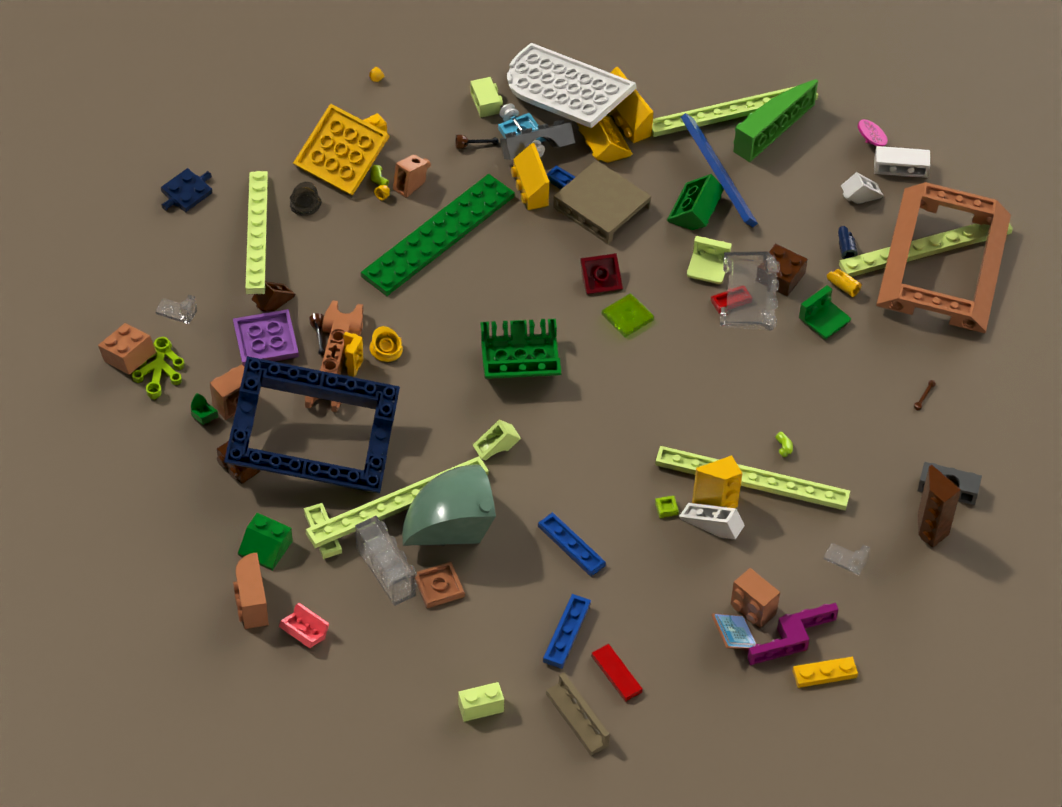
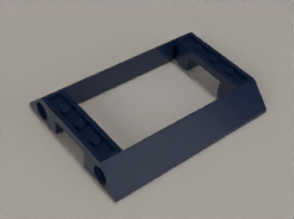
(320, 385)

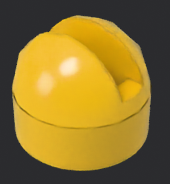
(376, 74)
(382, 192)

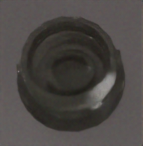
(305, 199)

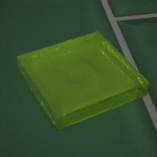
(627, 315)

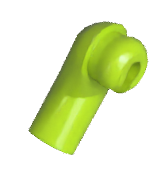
(376, 177)
(787, 444)

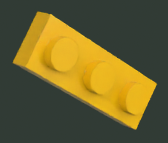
(825, 672)

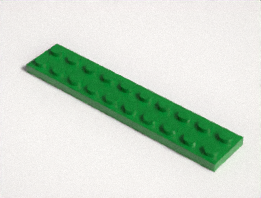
(437, 234)

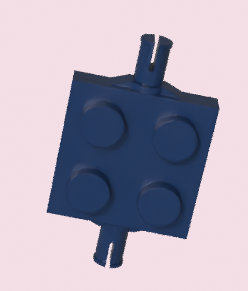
(186, 190)

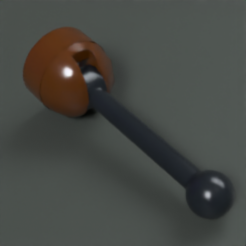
(462, 141)
(316, 322)

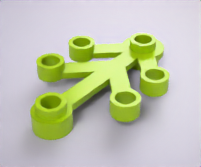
(163, 347)

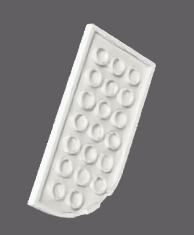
(566, 85)

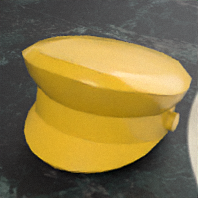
(385, 344)

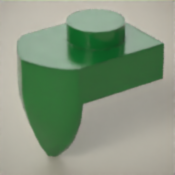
(202, 410)

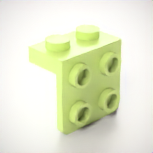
(708, 260)

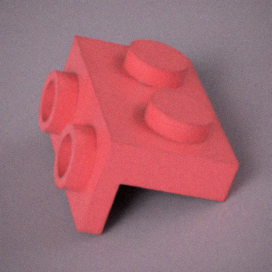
(305, 626)

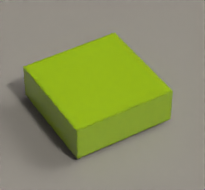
(666, 506)

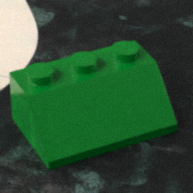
(696, 203)

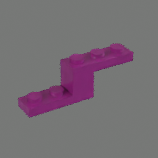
(792, 633)

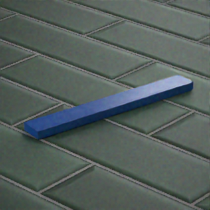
(719, 170)

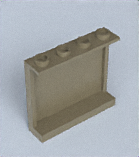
(600, 200)

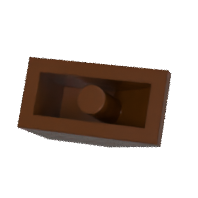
(275, 296)

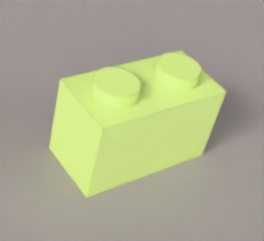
(486, 96)
(481, 701)

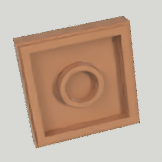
(439, 585)

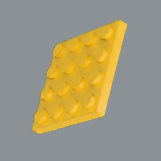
(341, 149)

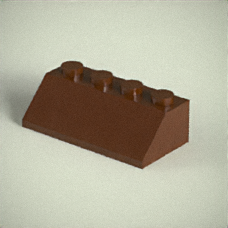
(937, 507)

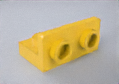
(353, 352)

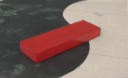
(617, 672)

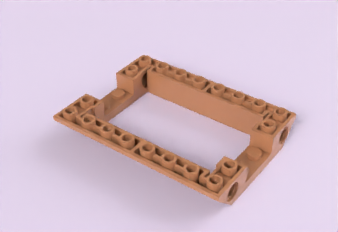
(904, 298)

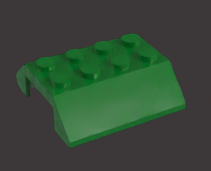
(520, 352)

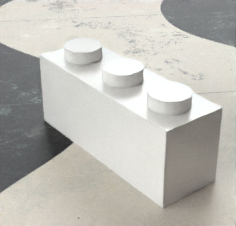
(902, 162)

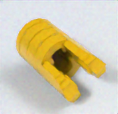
(844, 282)

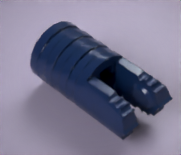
(847, 243)

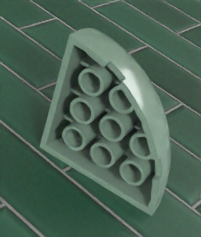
(451, 509)

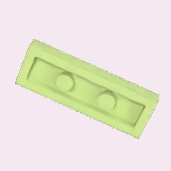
(315, 515)

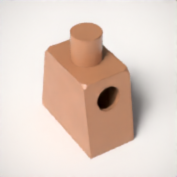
(410, 174)

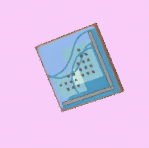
(734, 631)

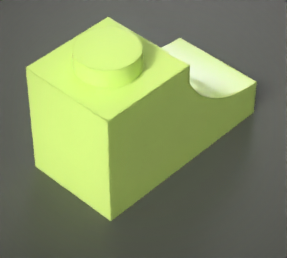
(498, 438)

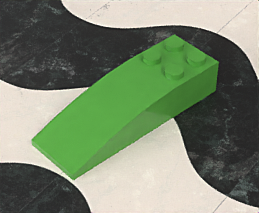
(773, 119)

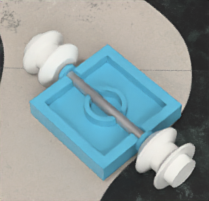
(513, 123)

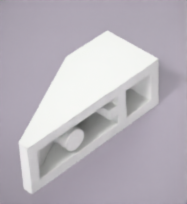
(714, 519)

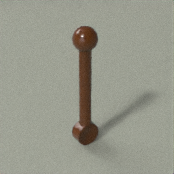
(918, 405)

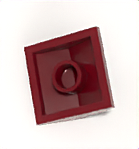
(601, 273)

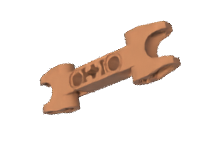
(337, 324)

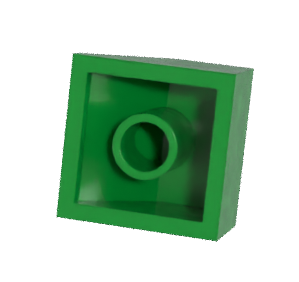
(267, 539)

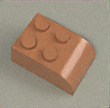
(250, 593)

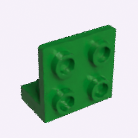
(822, 314)

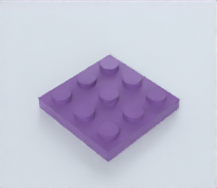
(266, 336)

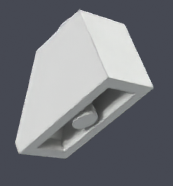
(861, 189)

